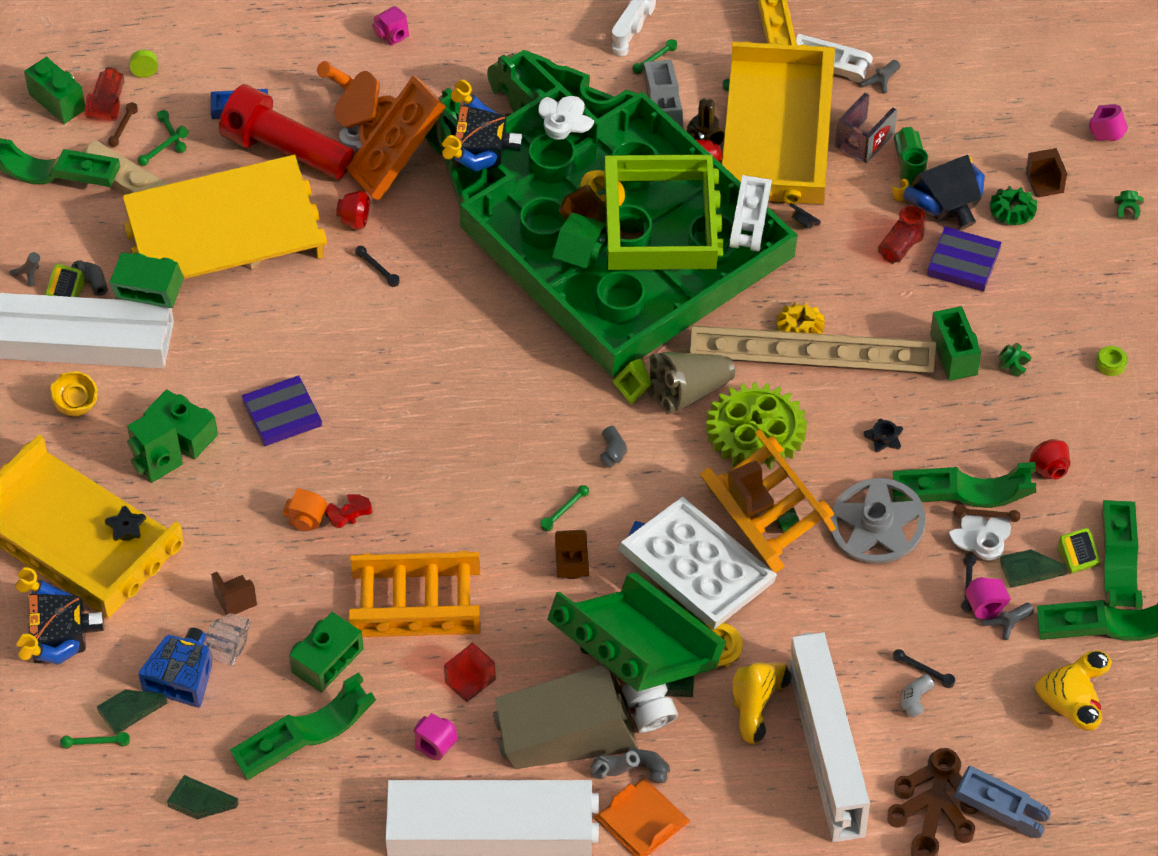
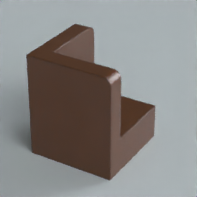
(1046, 172)
(584, 203)
(748, 489)
(234, 594)

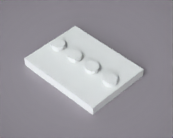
(697, 563)

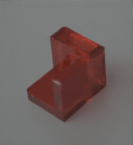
(469, 672)

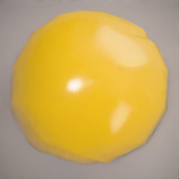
(74, 393)

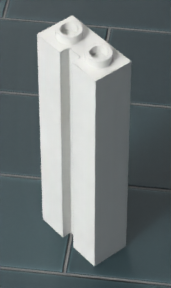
(84, 330)
(829, 737)
(491, 818)

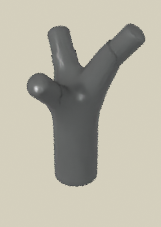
(882, 75)
(29, 267)
(1010, 618)

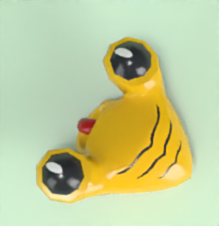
(751, 692)
(1072, 693)

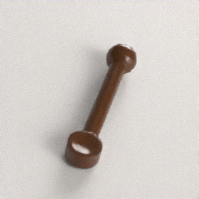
(131, 109)
(961, 511)

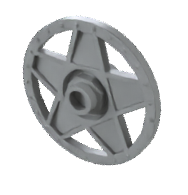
(878, 520)

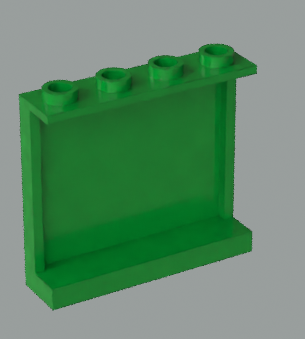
(639, 634)

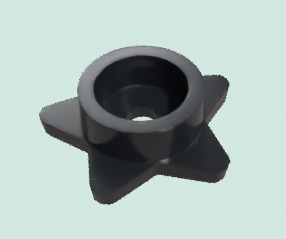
(804, 217)
(888, 428)
(127, 532)

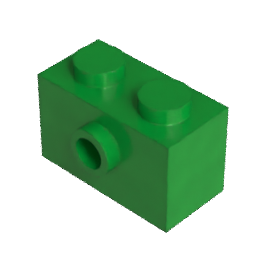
(55, 90)
(580, 240)
(146, 279)
(955, 343)
(194, 425)
(154, 445)
(326, 651)

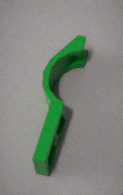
(68, 166)
(952, 484)
(1121, 554)
(1096, 618)
(296, 732)

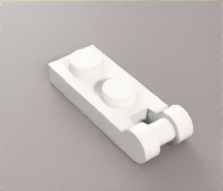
(629, 24)
(842, 56)
(750, 212)

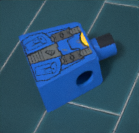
(179, 668)

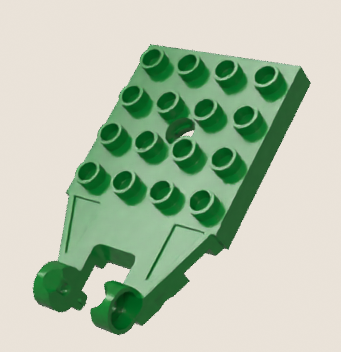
(518, 218)

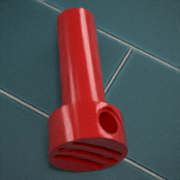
(251, 118)

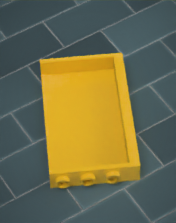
(780, 118)
(226, 218)
(58, 528)

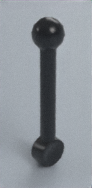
(393, 279)
(969, 560)
(948, 680)

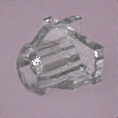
(227, 638)

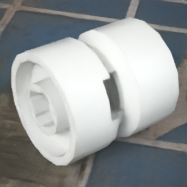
(651, 707)

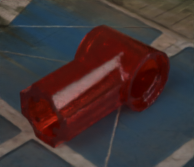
(104, 101)
(904, 234)

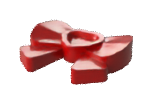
(358, 506)

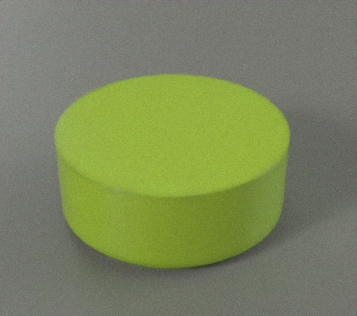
(143, 63)
(1111, 360)

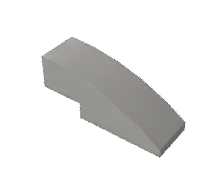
(664, 88)

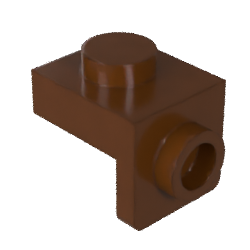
(571, 554)

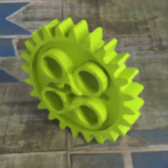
(748, 410)

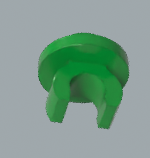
(1130, 200)
(1010, 358)

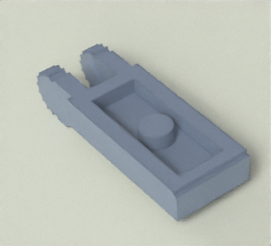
(1002, 801)

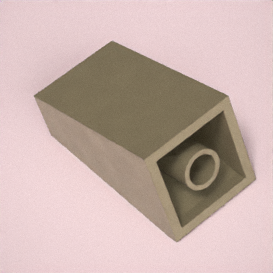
(565, 720)

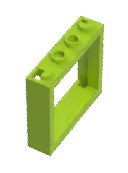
(662, 169)

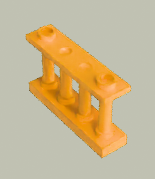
(755, 527)
(416, 620)

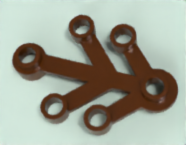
(935, 801)

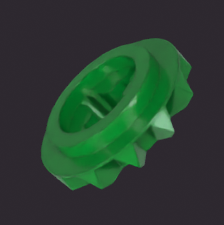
(1020, 214)

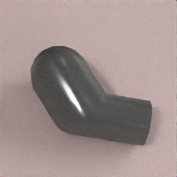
(92, 274)
(616, 447)
(655, 762)

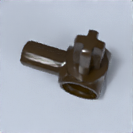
(705, 124)

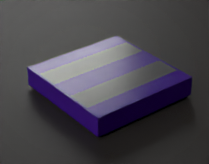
(964, 258)
(281, 410)

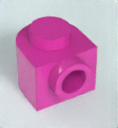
(391, 25)
(1108, 123)
(987, 597)
(434, 736)

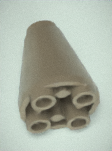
(686, 377)

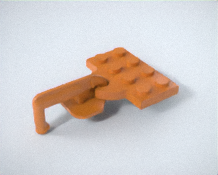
(388, 125)

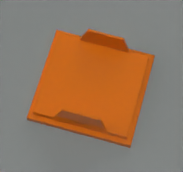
(641, 818)

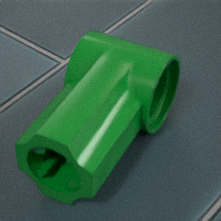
(910, 152)

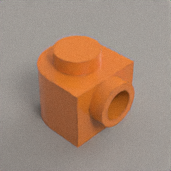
(305, 510)

